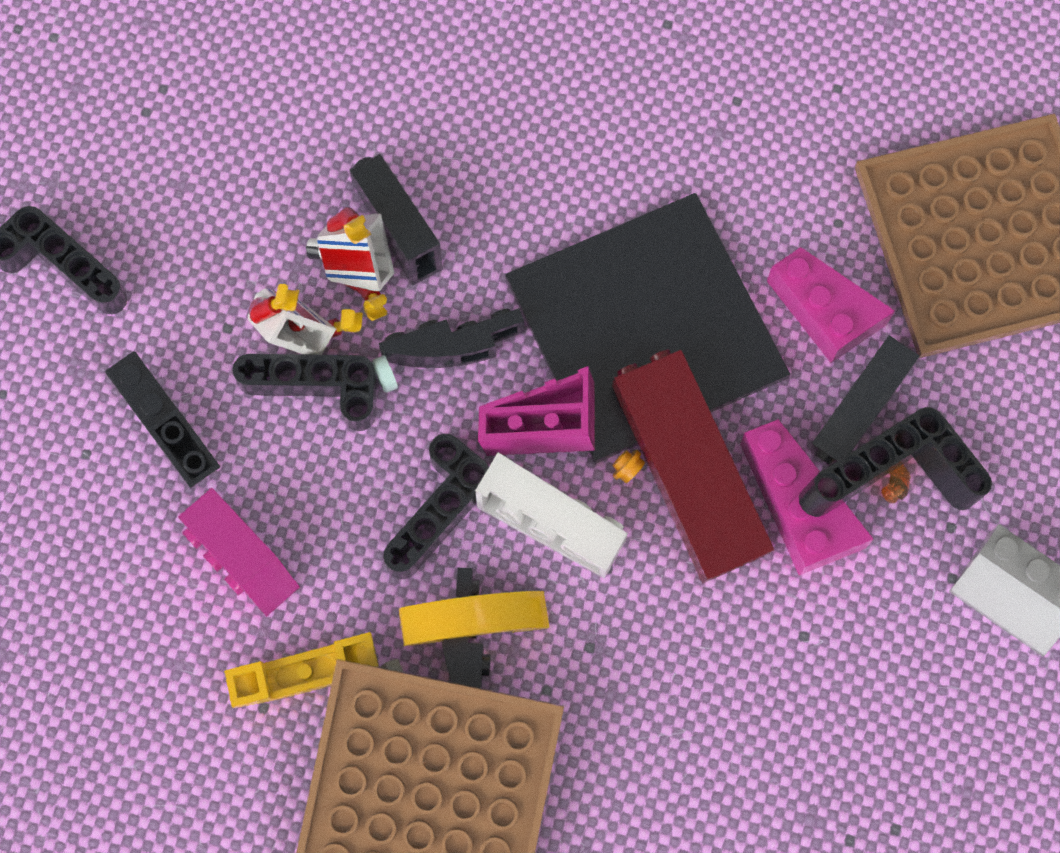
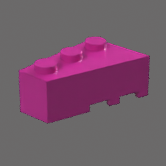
(541, 420)
(238, 551)

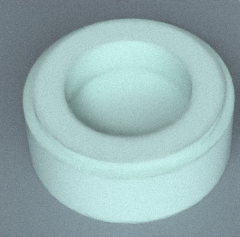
(384, 374)

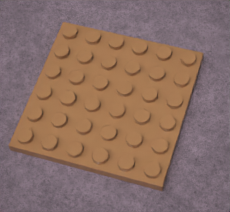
(971, 232)
(427, 767)

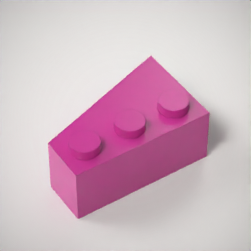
(827, 303)

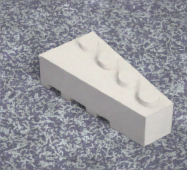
(549, 516)

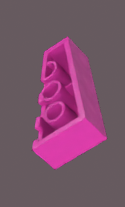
(781, 474)

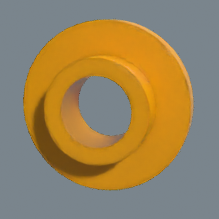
(627, 465)

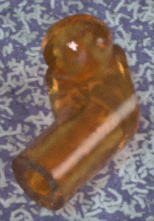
(898, 485)

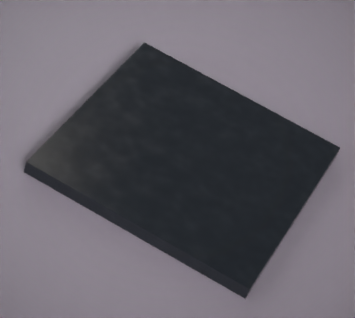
(642, 292)

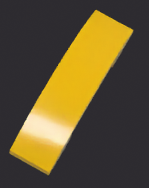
(473, 616)
(296, 673)

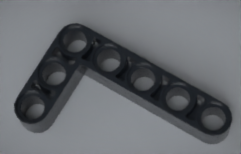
(920, 436)

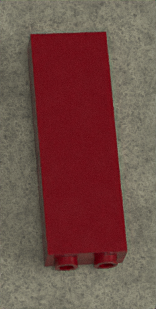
(691, 465)

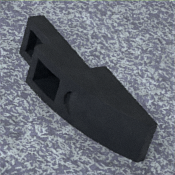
(438, 347)
(162, 419)
(466, 660)

